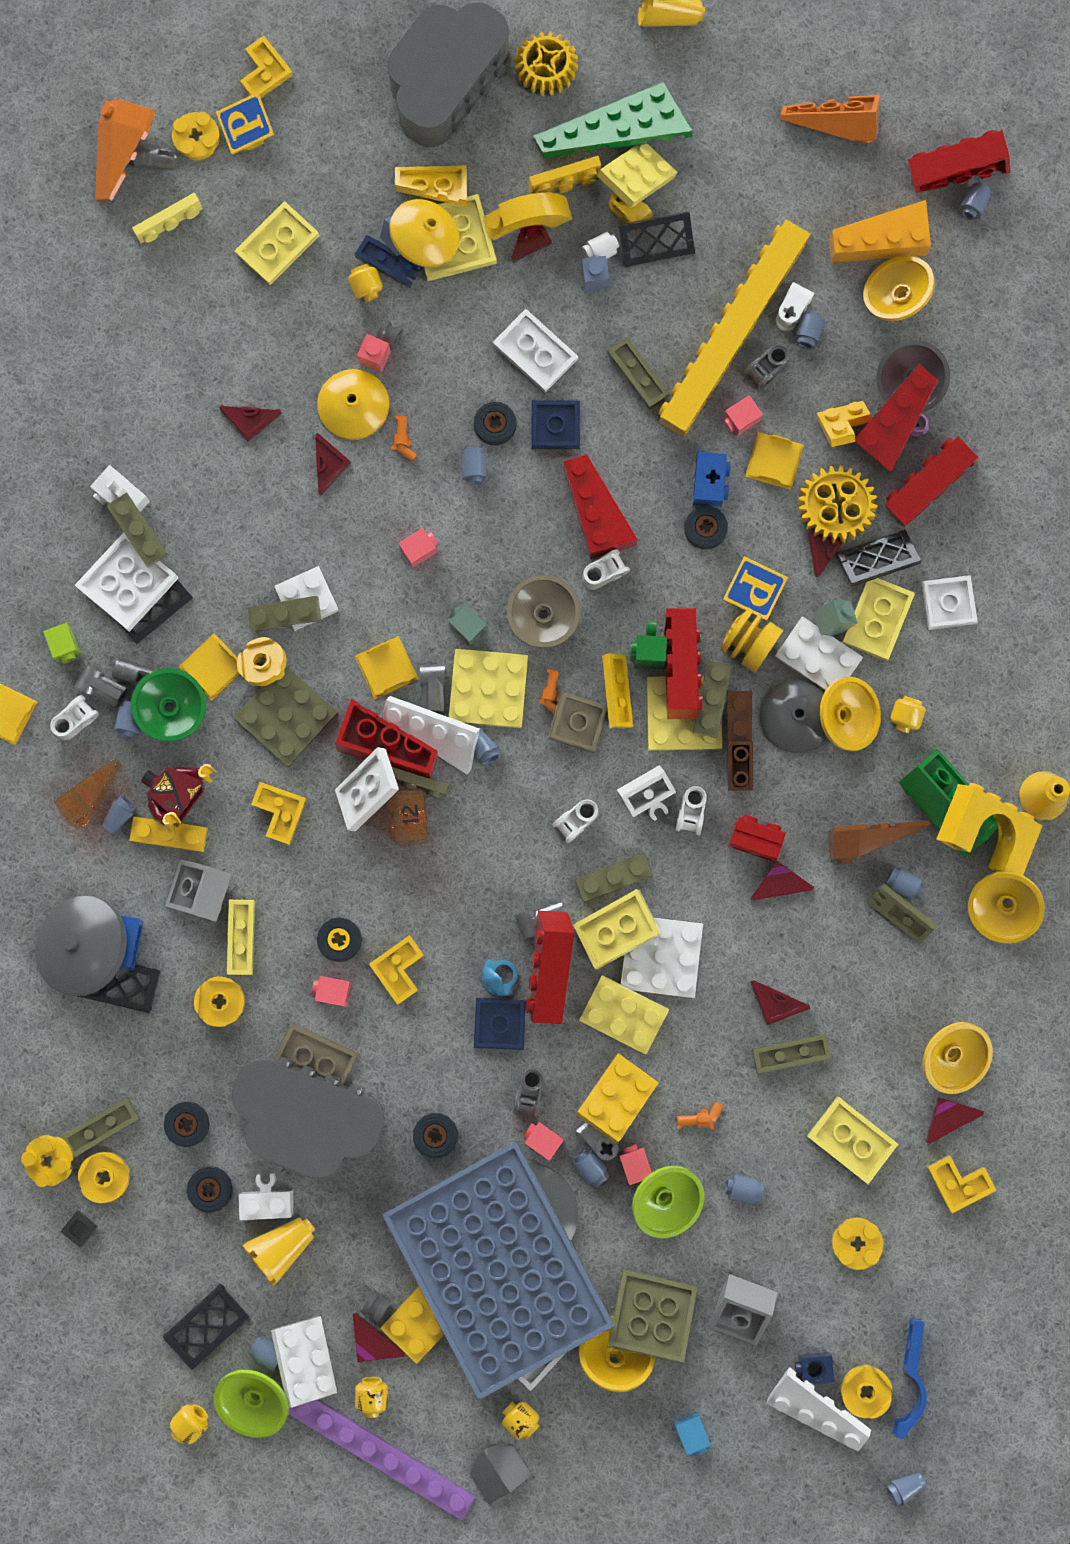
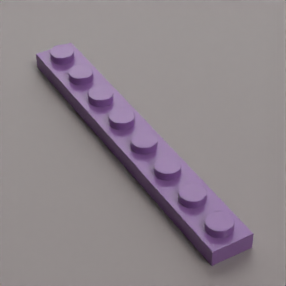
(384, 1456)

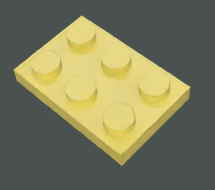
(637, 174)
(277, 243)
(879, 618)
(617, 929)
(624, 1014)
(852, 1140)

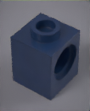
(825, 1373)

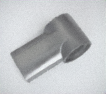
(432, 683)
(98, 685)
(528, 921)

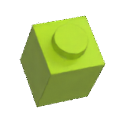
(62, 643)

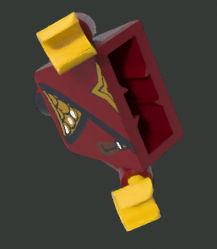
(175, 792)

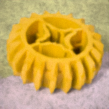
(532, 73)

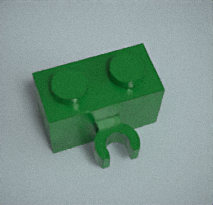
(649, 650)

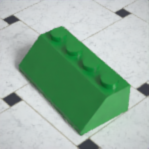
(933, 788)

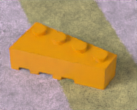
(883, 236)

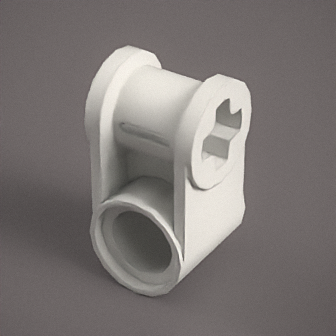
(794, 305)
(608, 568)
(74, 717)
(691, 812)
(575, 821)

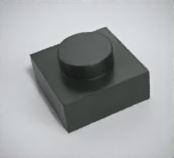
(79, 1228)

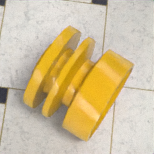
(751, 640)

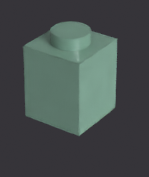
(835, 617)
(467, 624)

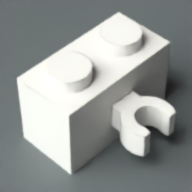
(112, 485)
(647, 792)
(266, 1203)

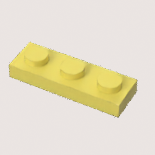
(168, 218)
(240, 937)

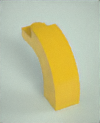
(527, 210)

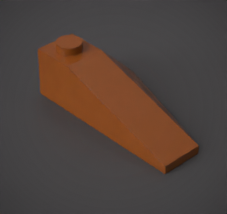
(857, 840)

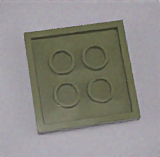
(286, 716)
(652, 1316)

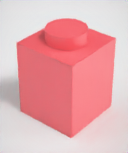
(373, 353)
(742, 416)
(418, 547)
(331, 991)
(542, 1140)
(635, 1164)

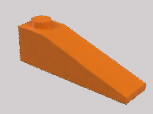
(851, 120)
(119, 132)

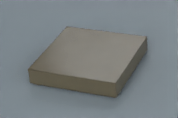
(577, 722)

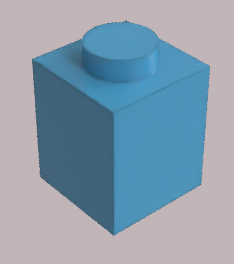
(692, 1434)

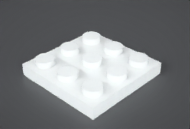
(124, 584)
(667, 962)

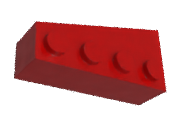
(960, 161)
(894, 423)
(931, 480)
(597, 512)
(682, 663)
(365, 731)
(550, 967)

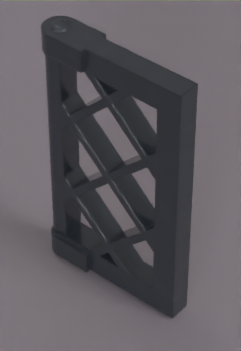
(642, 225)
(872, 573)
(171, 609)
(149, 996)
(207, 1347)

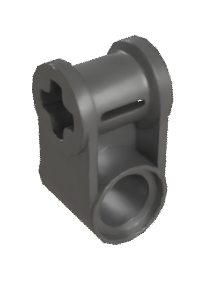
(764, 369)
(529, 1094)
(594, 1139)

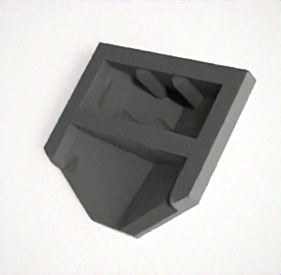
(499, 1471)

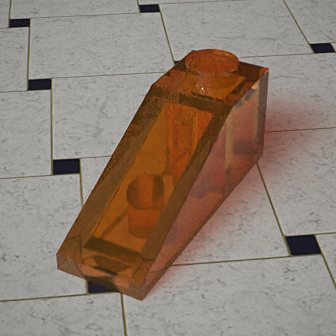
(85, 798)

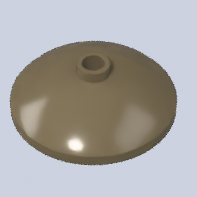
(538, 595)

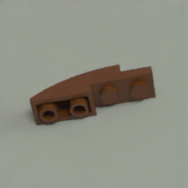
(739, 741)

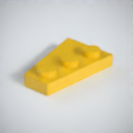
(434, 182)

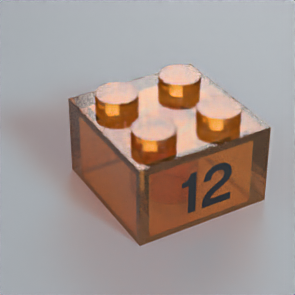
(410, 818)

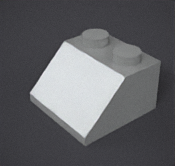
(198, 890)
(743, 1310)

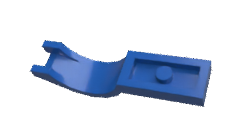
(910, 1367)

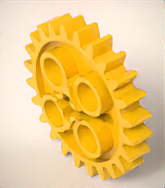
(815, 506)

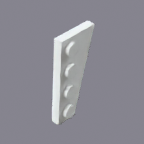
(450, 737)
(820, 1413)

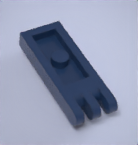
(385, 261)

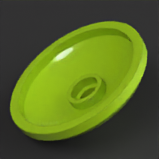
(674, 1210)
(251, 1403)

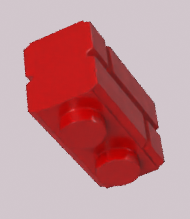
(757, 838)

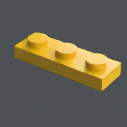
(617, 691)
(183, 837)

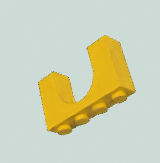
(1016, 829)

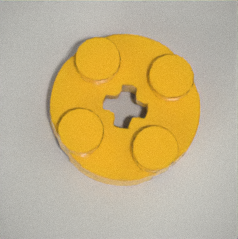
(207, 141)
(273, 668)
(231, 993)
(35, 1163)
(90, 1182)
(847, 1254)
(881, 1392)

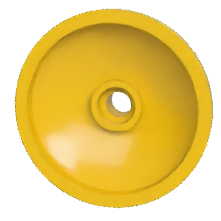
(419, 241)
(892, 281)
(354, 419)
(850, 713)
(1006, 921)
(964, 1065)
(616, 1377)

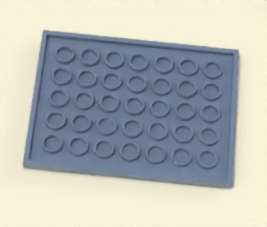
(498, 1270)

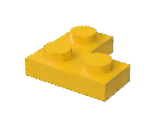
(270, 69)
(838, 422)
(286, 809)
(391, 967)
(959, 1190)

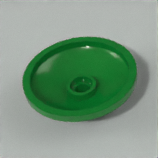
(164, 688)

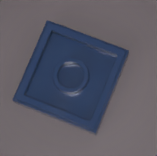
(555, 424)
(499, 1023)

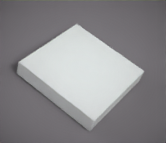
(949, 602)

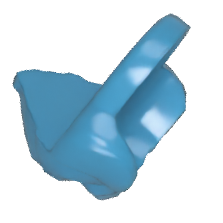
(493, 981)

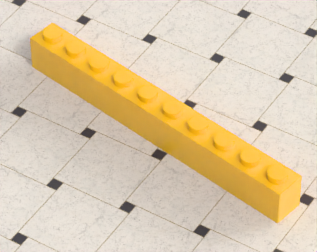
(734, 328)

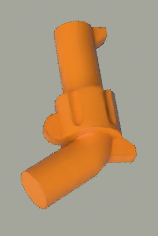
(401, 440)
(549, 694)
(702, 1119)

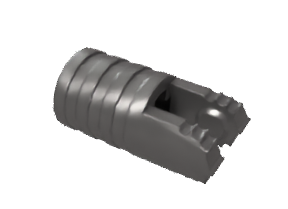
(155, 158)
(129, 671)

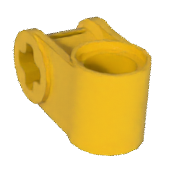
(627, 214)

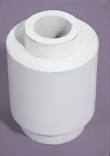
(601, 245)

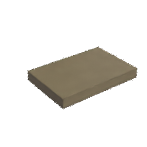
(317, 1052)

